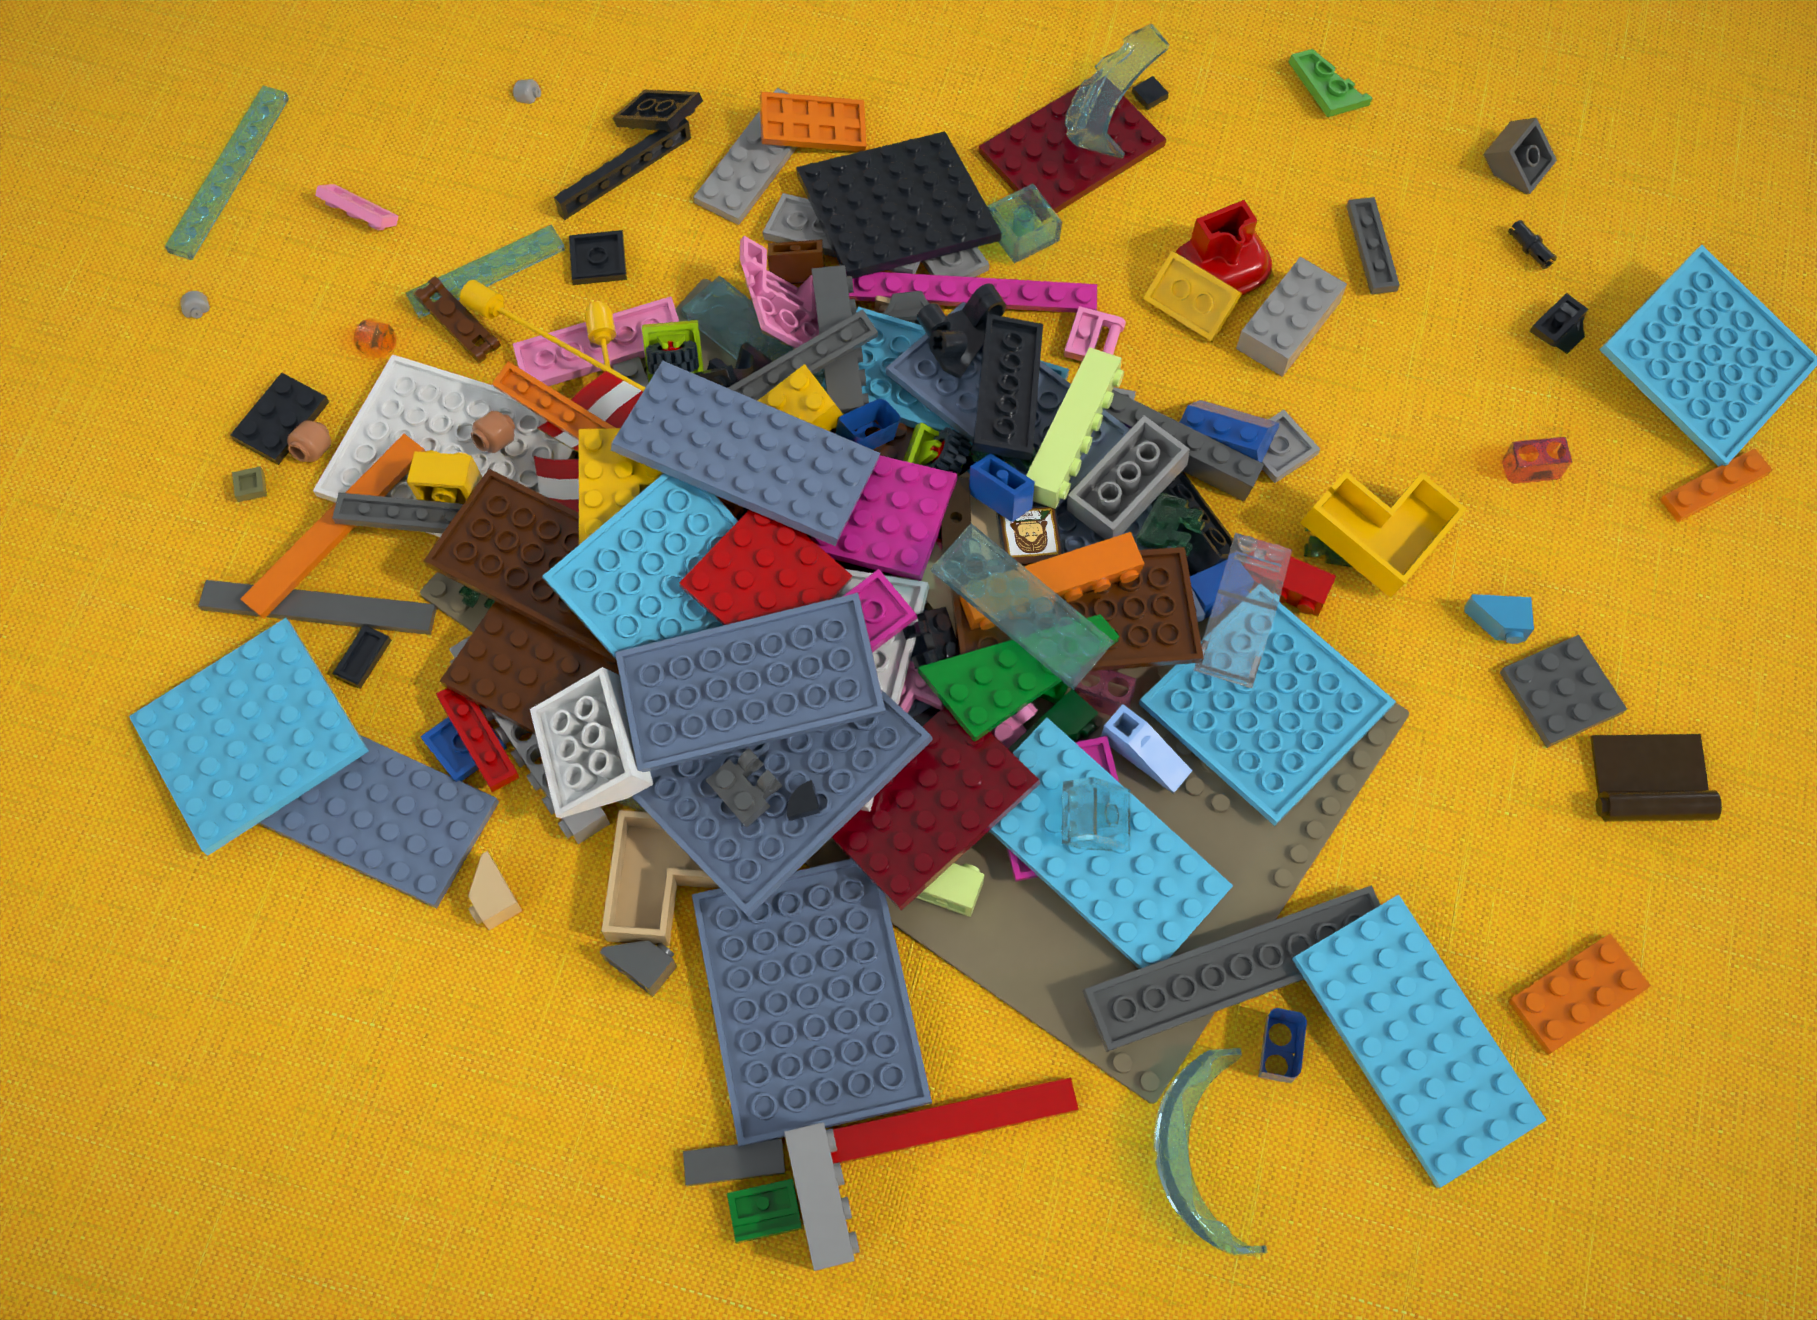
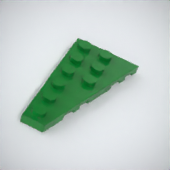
(993, 682)

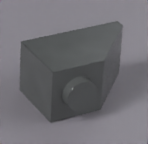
(642, 963)

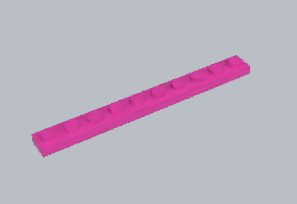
(958, 289)

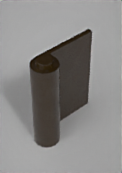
(1653, 778)

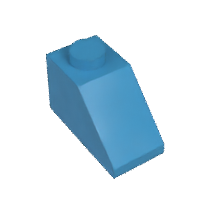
(1502, 616)

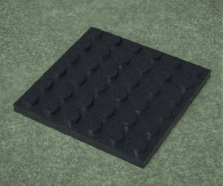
(897, 205)

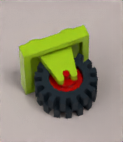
(673, 343)
(938, 450)

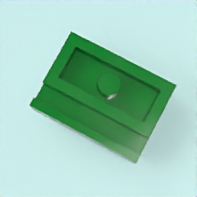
(764, 1211)

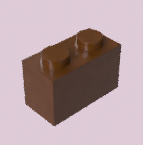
(795, 259)

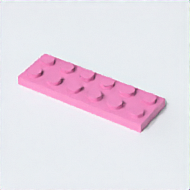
(555, 364)

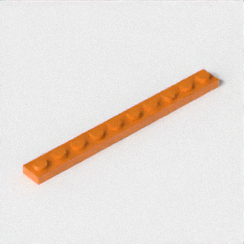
(558, 408)

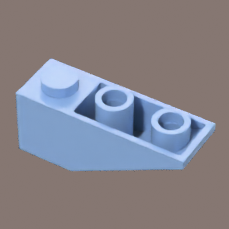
(1145, 748)

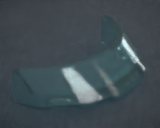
(1100, 94)
(1172, 1151)

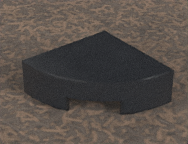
(803, 802)

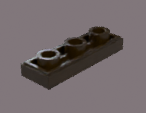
(959, 509)

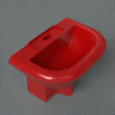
(1230, 248)

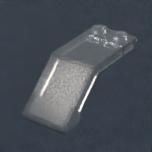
(1244, 610)

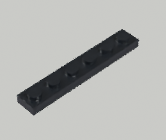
(620, 169)

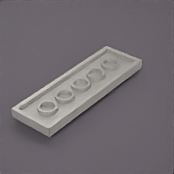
(743, 174)
(796, 221)

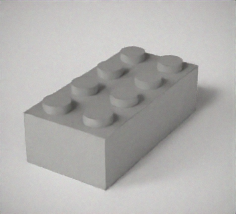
(1291, 316)
(1128, 479)
(819, 1196)

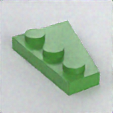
(1326, 87)

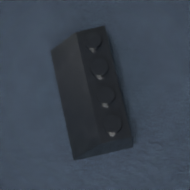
(1214, 541)

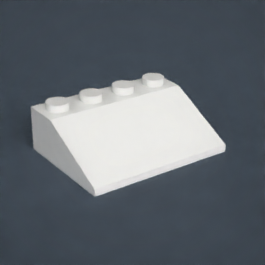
(588, 745)

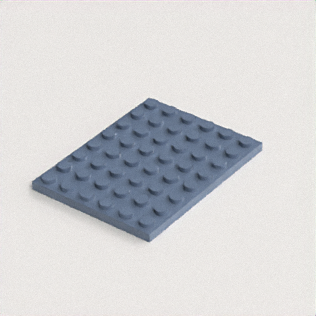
(753, 861)
(810, 1004)

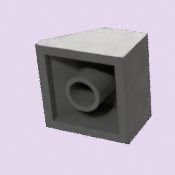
(1521, 155)

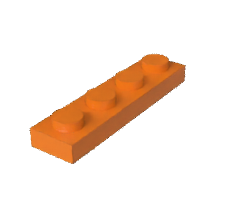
(1716, 485)

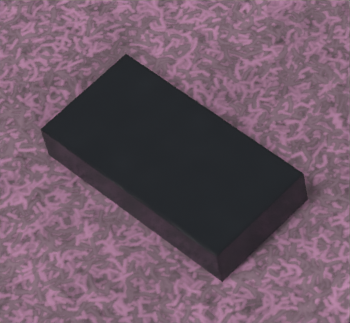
(362, 656)

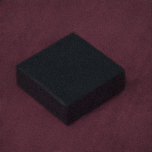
(1150, 93)

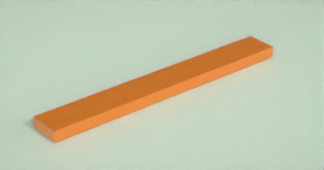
(325, 534)

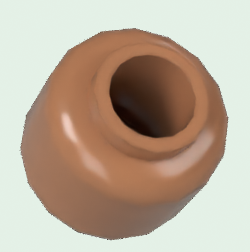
(493, 432)
(309, 441)

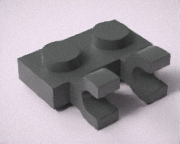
(738, 793)

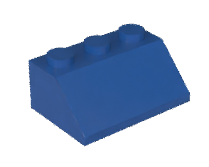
(1233, 428)

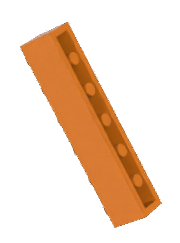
(1078, 572)

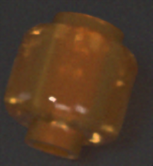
(374, 338)

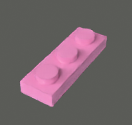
(356, 206)

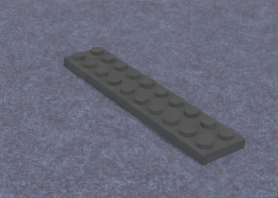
(1216, 973)

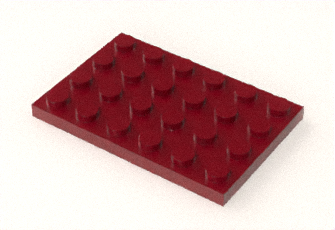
(1043, 155)
(935, 809)

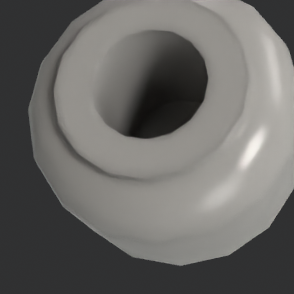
(526, 91)
(194, 304)

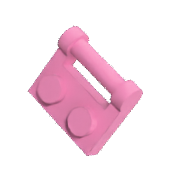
(1087, 331)

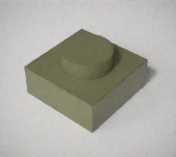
(249, 484)

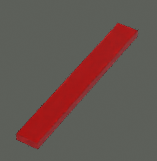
(954, 1120)

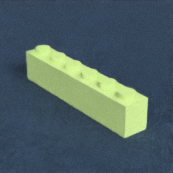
(1073, 425)

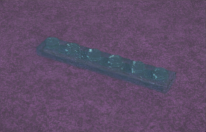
(497, 265)

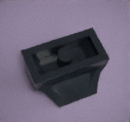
(1562, 324)

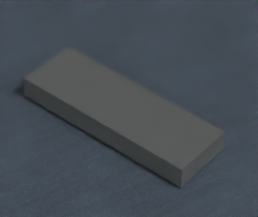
(733, 1162)

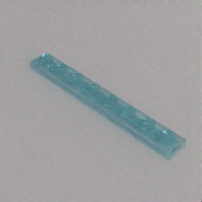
(226, 173)

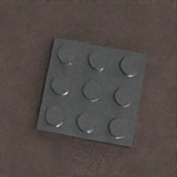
(1563, 691)

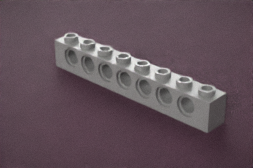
(578, 825)

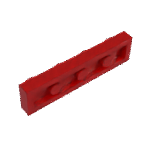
(478, 739)

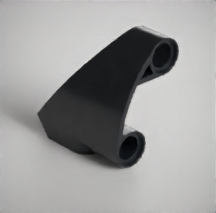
(961, 334)

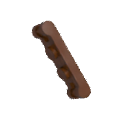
(457, 320)

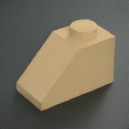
(491, 895)

